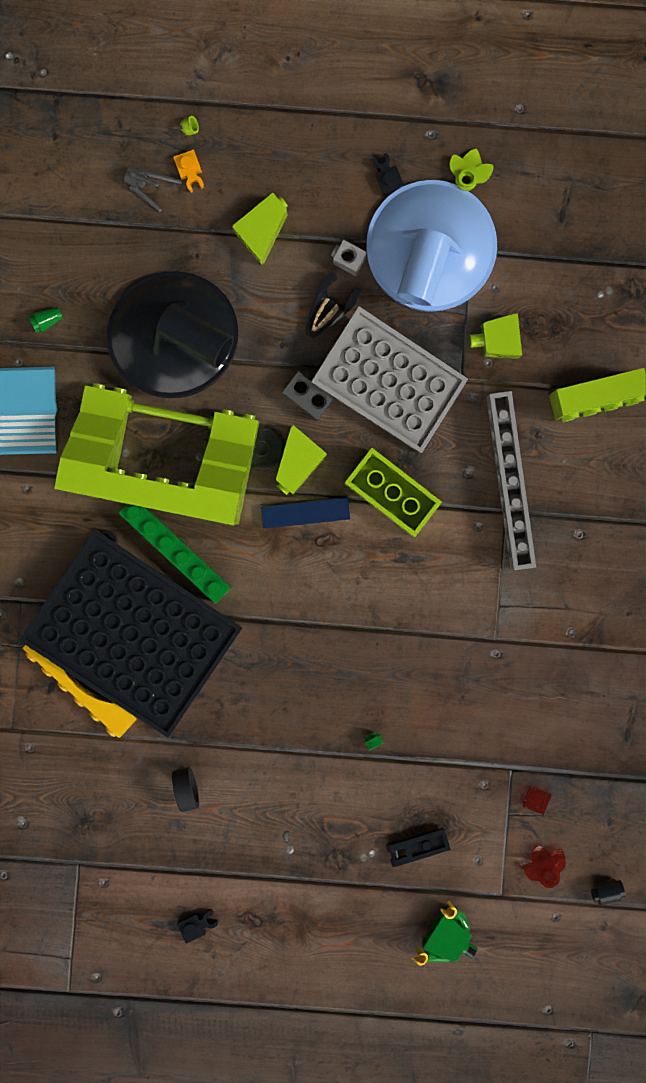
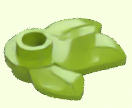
(471, 168)

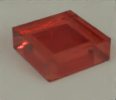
(537, 800)

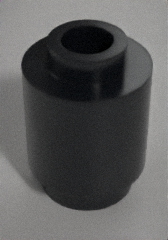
(608, 892)

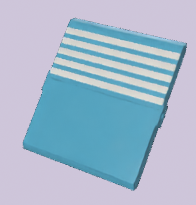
(28, 410)

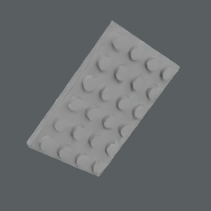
(389, 380)

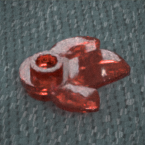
(545, 863)

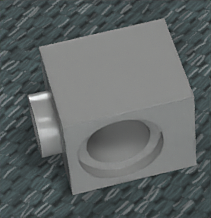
(352, 266)

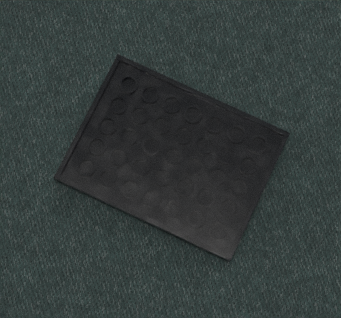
(131, 633)

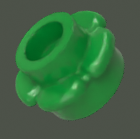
(373, 741)

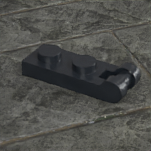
(418, 847)

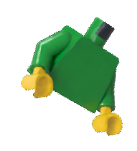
(446, 938)

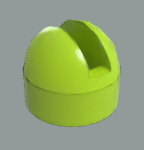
(189, 125)

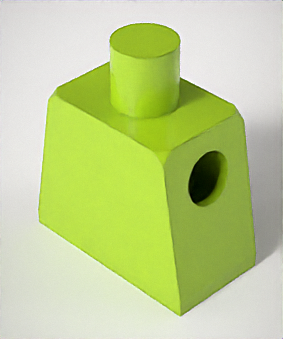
(499, 338)

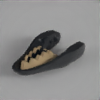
(325, 310)

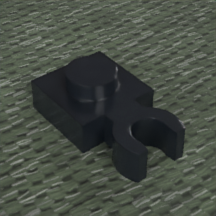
(388, 177)
(194, 926)

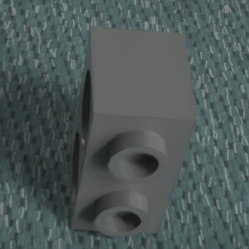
(304, 400)

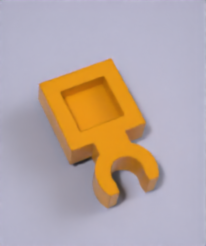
(189, 168)

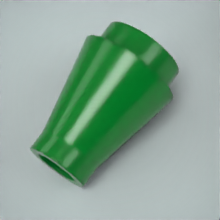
(45, 319)

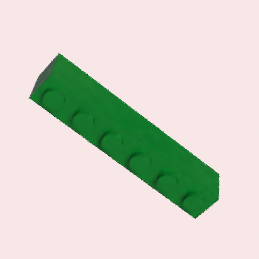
(176, 551)

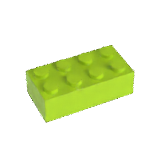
(598, 394)
(393, 492)

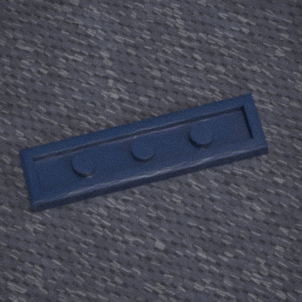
(305, 513)

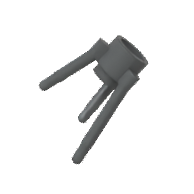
(138, 178)

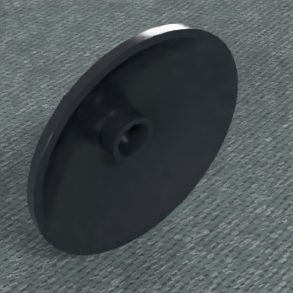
(172, 334)

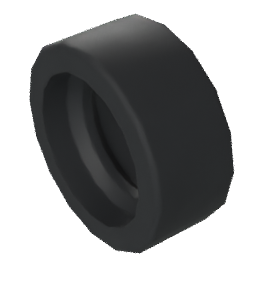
(185, 789)

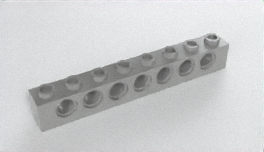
(511, 481)

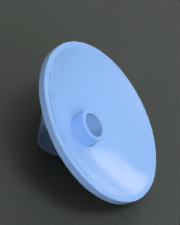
(431, 245)

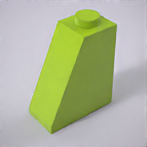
(261, 226)
(298, 461)

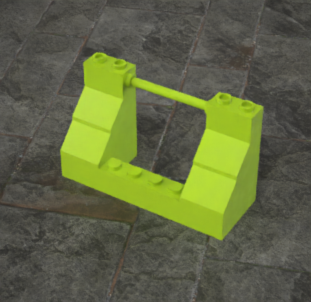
(95, 447)

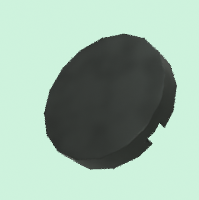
(268, 449)

